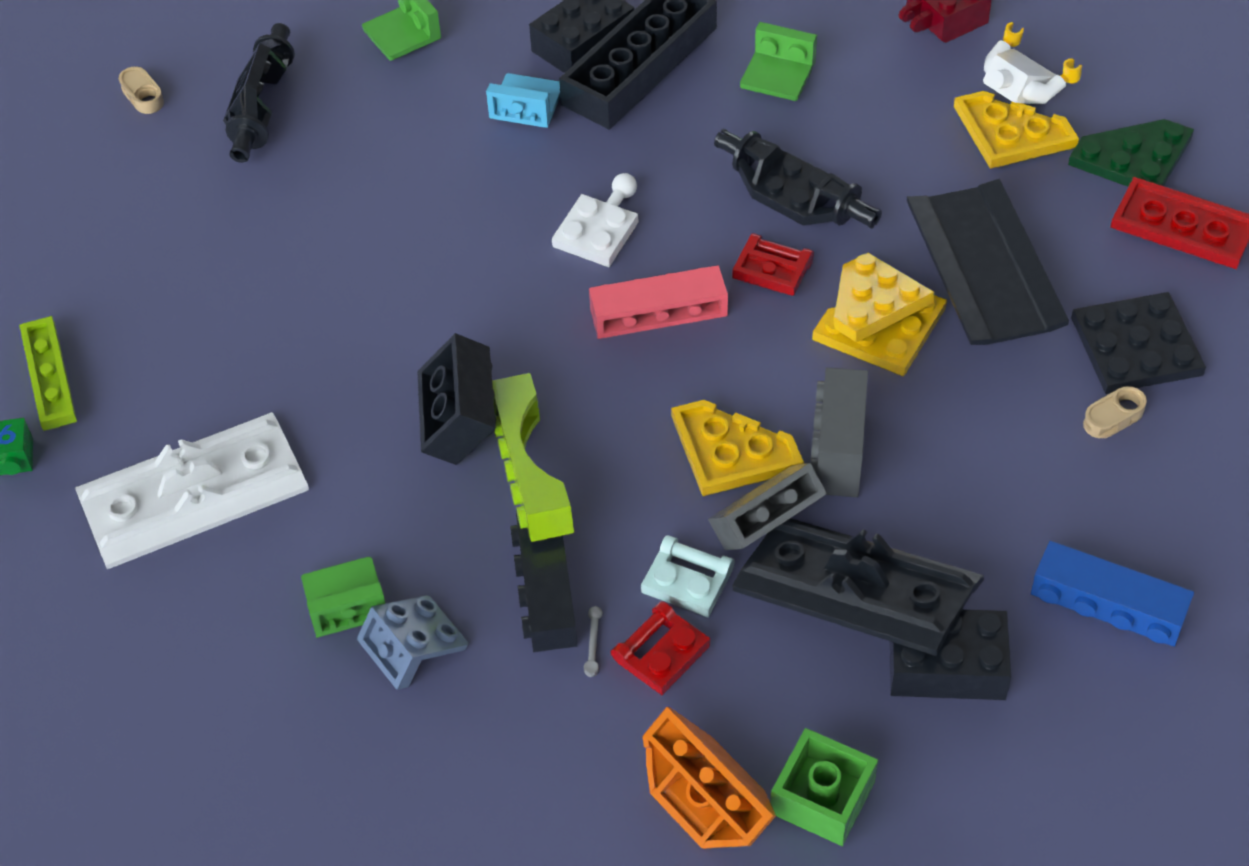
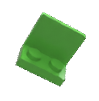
(404, 28)
(780, 61)
(342, 595)

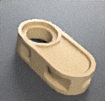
(137, 85)
(1109, 417)

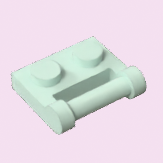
(685, 586)

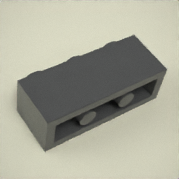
(767, 506)

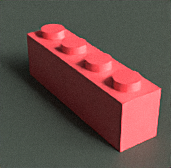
(658, 301)

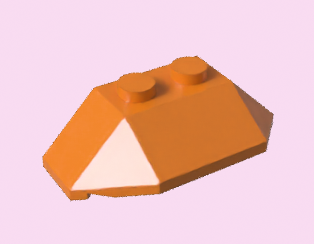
(703, 785)

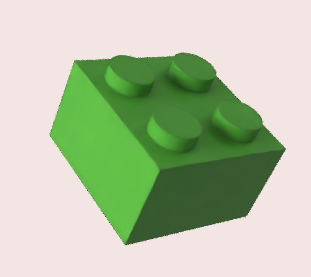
(823, 786)

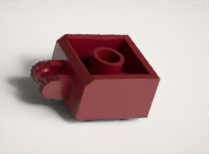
(946, 17)

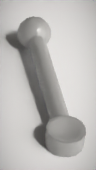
(591, 666)

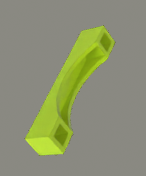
(542, 498)

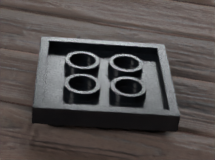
(1137, 342)

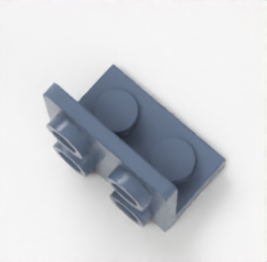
(405, 634)

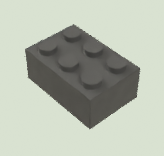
(841, 422)

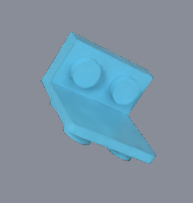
(523, 100)

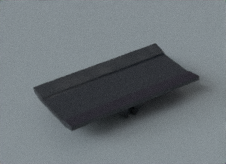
(987, 264)
(858, 584)

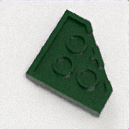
(1137, 151)

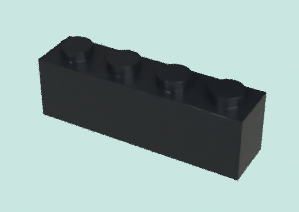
(545, 591)

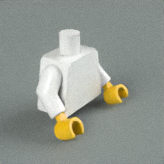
(1021, 77)

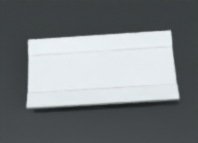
(190, 489)

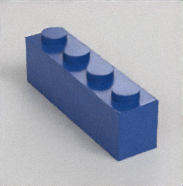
(1111, 593)

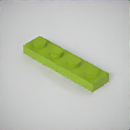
(47, 373)

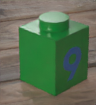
(15, 447)

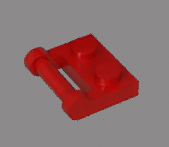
(772, 265)
(669, 656)

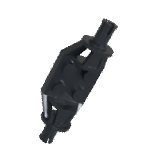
(246, 114)
(794, 185)

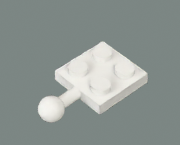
(596, 227)

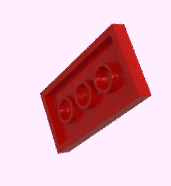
(1183, 222)

